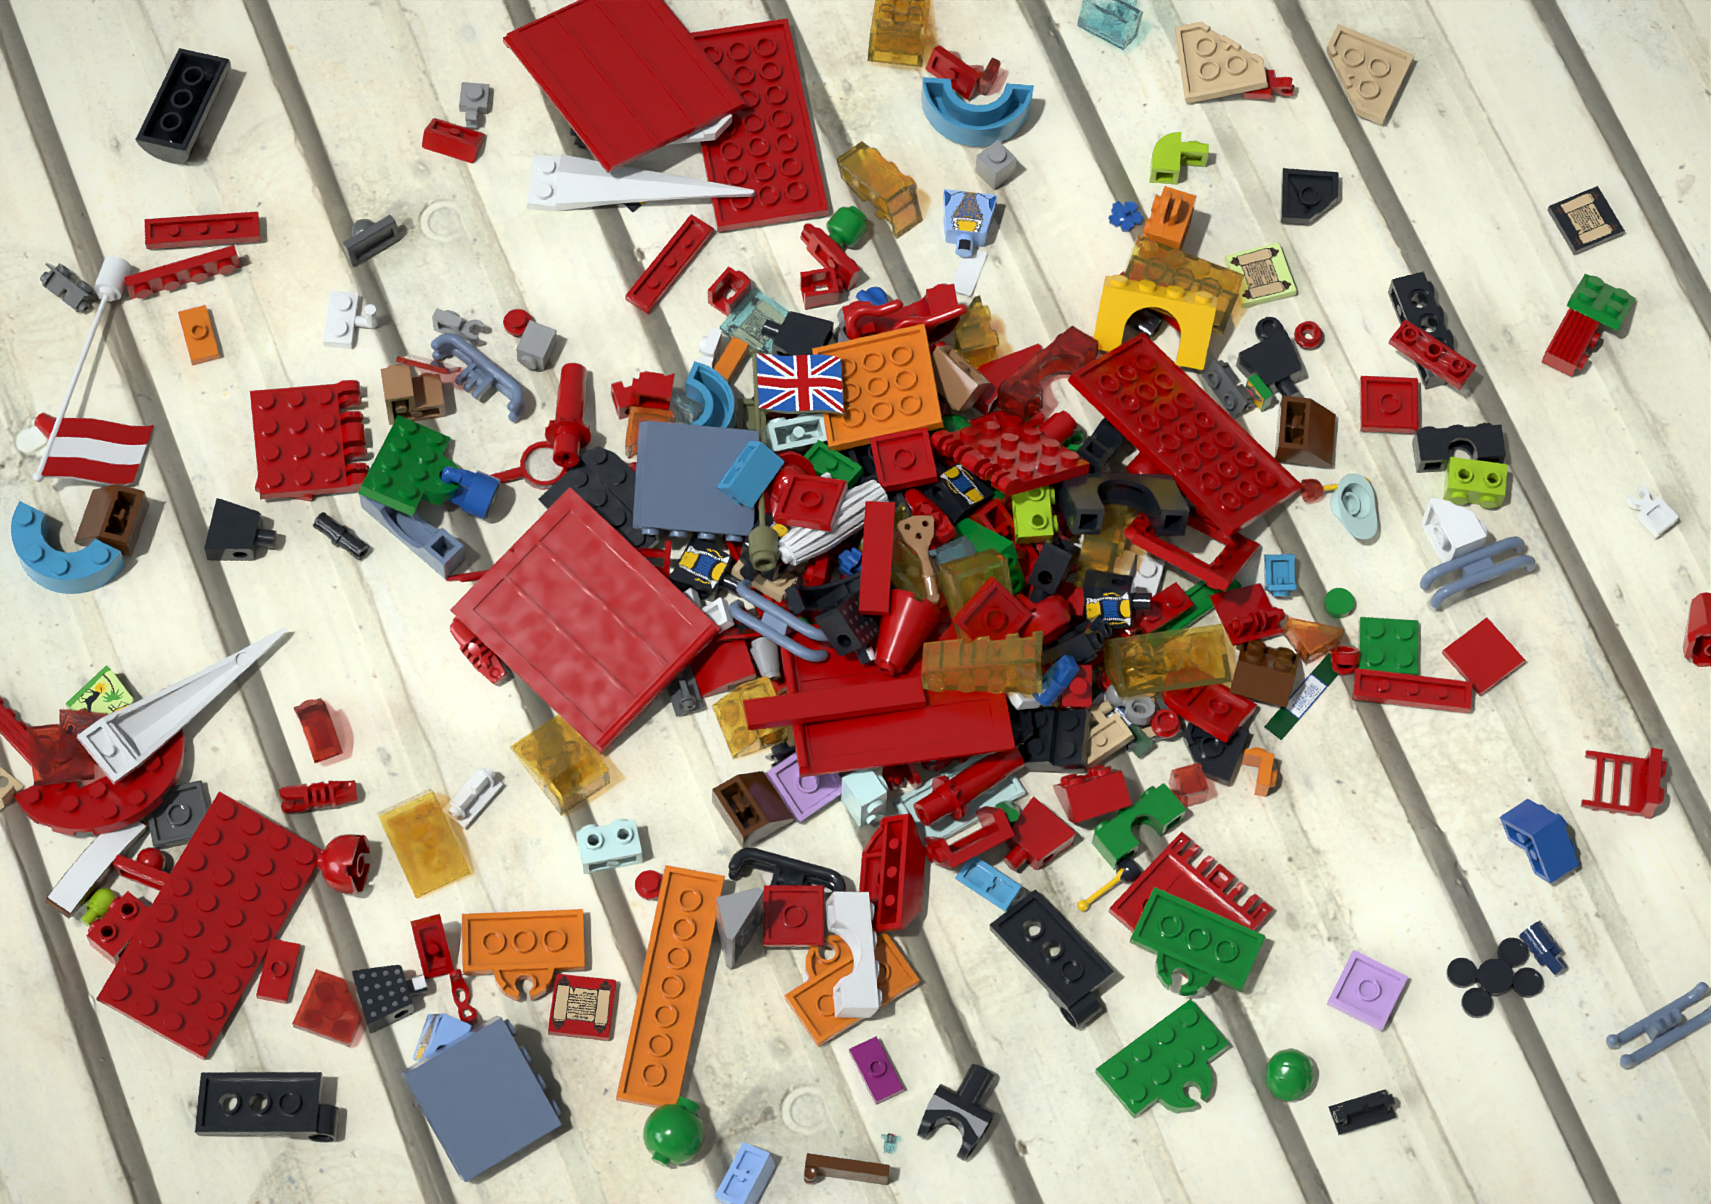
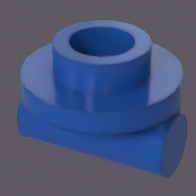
(873, 294)

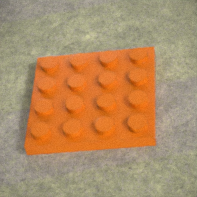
(885, 387)

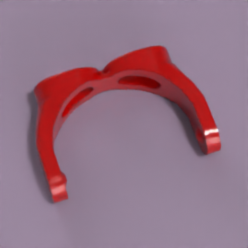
(458, 984)

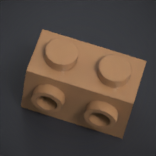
(957, 378)

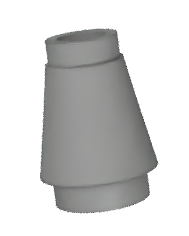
(766, 657)

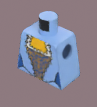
(967, 219)
(437, 1033)

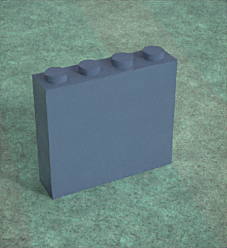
(679, 480)
(482, 1097)

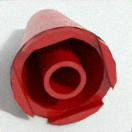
(903, 630)

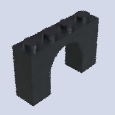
(1152, 494)

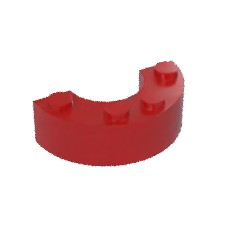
(936, 300)

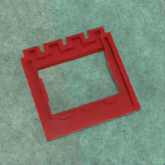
(1219, 573)

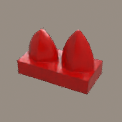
(948, 65)

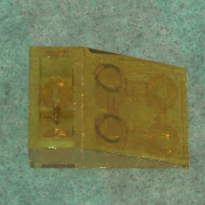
(899, 32)
(561, 764)

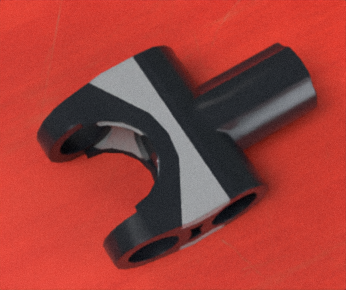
(961, 1109)

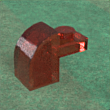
(318, 729)

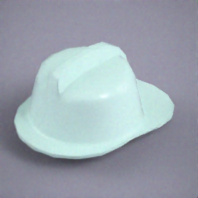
(1355, 506)

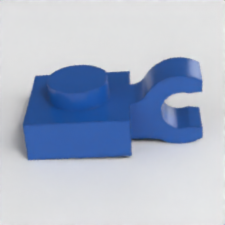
(849, 562)

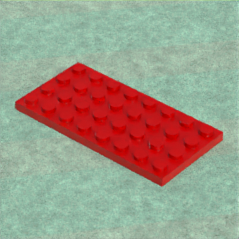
(769, 140)
(1185, 434)
(210, 925)

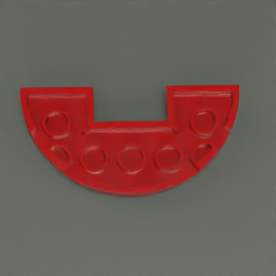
(101, 804)

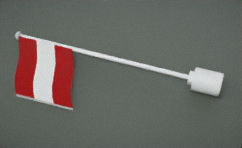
(88, 446)

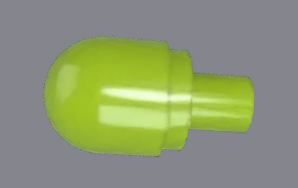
(98, 905)

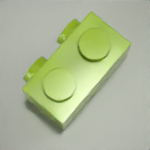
(1475, 482)
(1033, 515)

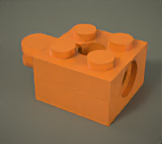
(1170, 217)

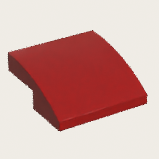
(722, 666)

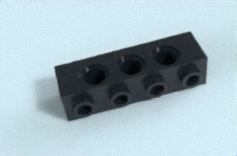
(1416, 289)

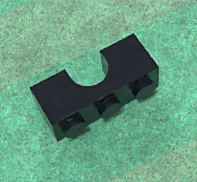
(1480, 442)
(1101, 446)

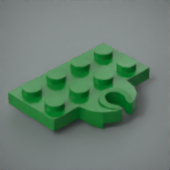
(1195, 944)
(1165, 1063)

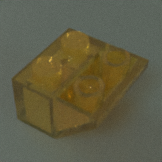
(974, 335)
(733, 724)

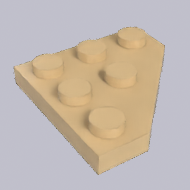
(1215, 64)
(1368, 71)

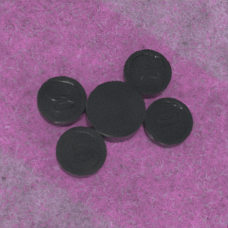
(1494, 977)

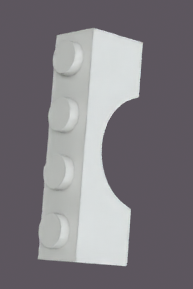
(850, 918)

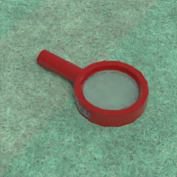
(535, 467)

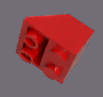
(1093, 793)

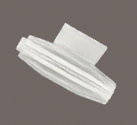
(805, 543)

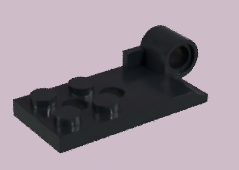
(1066, 976)
(290, 1110)

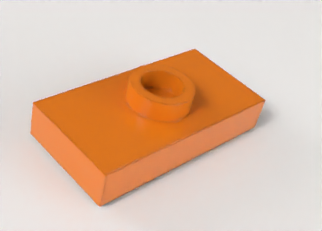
(198, 335)

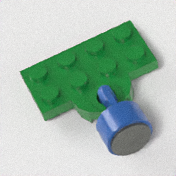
(414, 468)

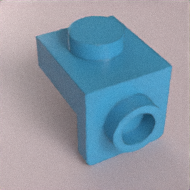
(1279, 574)

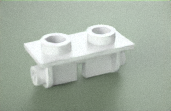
(472, 797)

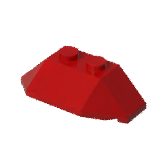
(894, 873)

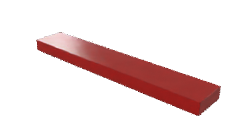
(834, 703)

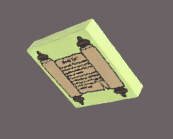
(1264, 273)

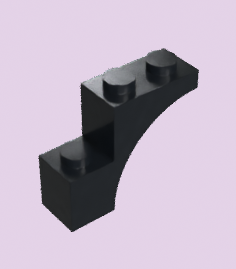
(812, 600)

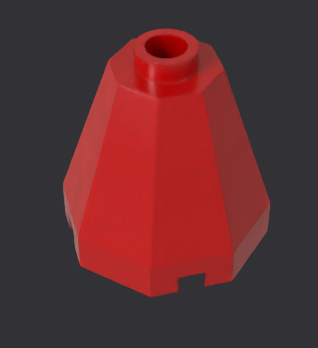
(1698, 631)

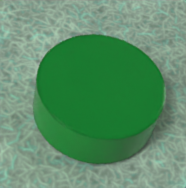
(1338, 602)

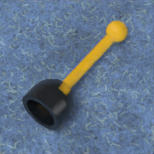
(1126, 872)

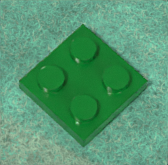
(1601, 301)
(1388, 645)

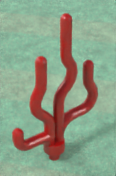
(896, 305)

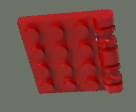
(302, 440)
(1010, 455)
(1179, 878)

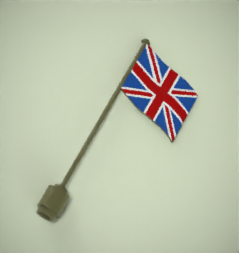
(790, 387)

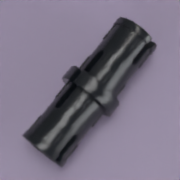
(341, 536)

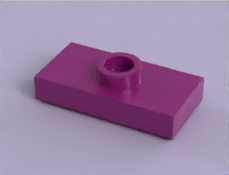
(876, 1070)

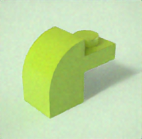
(1171, 153)

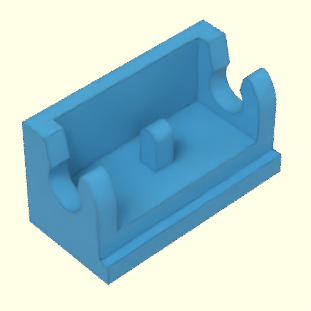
(750, 474)
(989, 883)

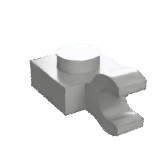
(473, 100)
(451, 322)

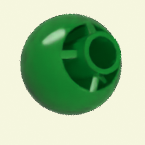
(674, 1132)

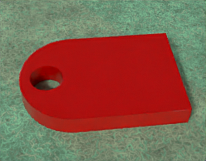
(1211, 708)

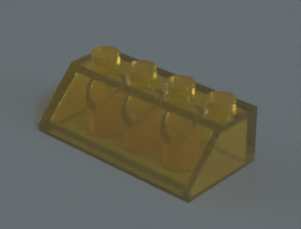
(1174, 267)
(1167, 660)

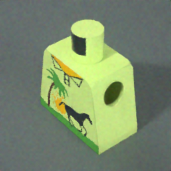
(101, 694)

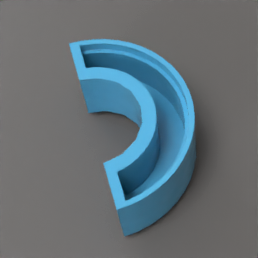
(972, 123)
(714, 393)
(58, 570)

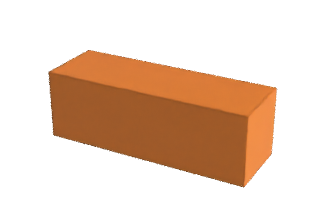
(732, 358)

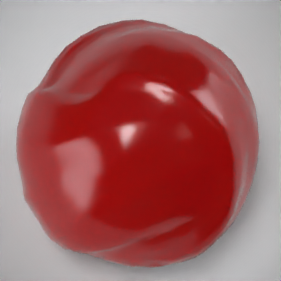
(1049, 616)

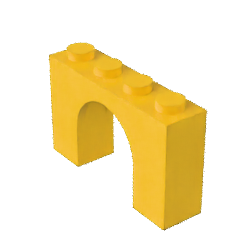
(1192, 311)

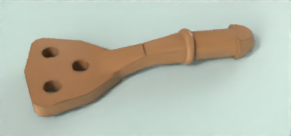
(921, 547)

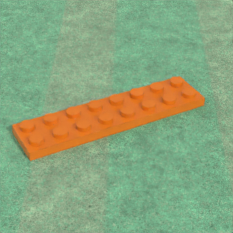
(670, 987)

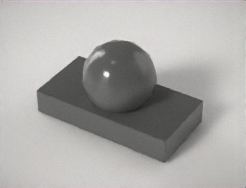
(370, 238)

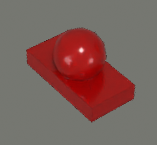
(145, 870)

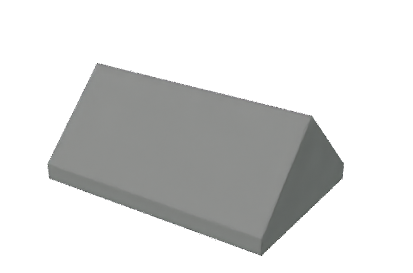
(737, 922)

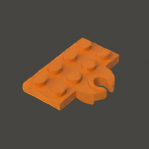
(523, 947)
(814, 999)

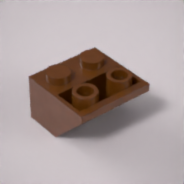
(1304, 432)
(113, 517)
(1265, 673)
(750, 807)

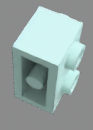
(795, 434)
(864, 796)
(609, 846)

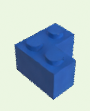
(1542, 837)

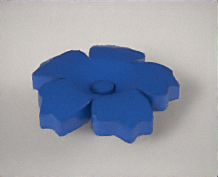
(1125, 215)

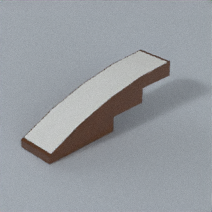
(92, 868)

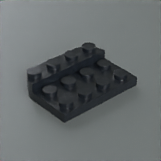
(608, 488)

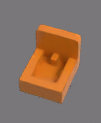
(1263, 761)

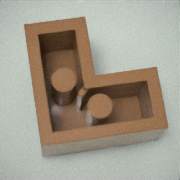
(412, 397)

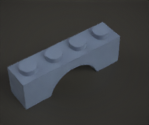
(429, 543)

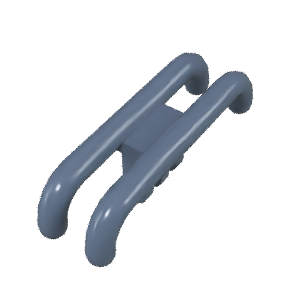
(480, 372)
(1476, 568)
(777, 623)
(1662, 1027)

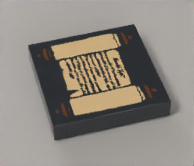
(1585, 220)

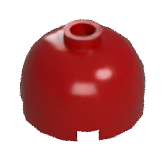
(344, 863)

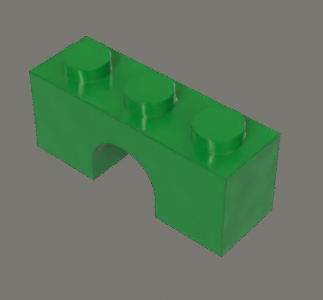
(1155, 808)

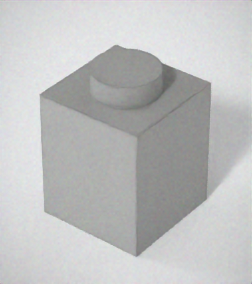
(995, 164)
(536, 346)

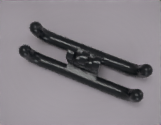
(785, 869)

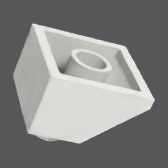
(1452, 529)

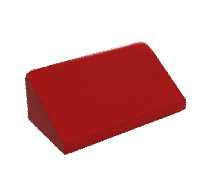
(452, 140)

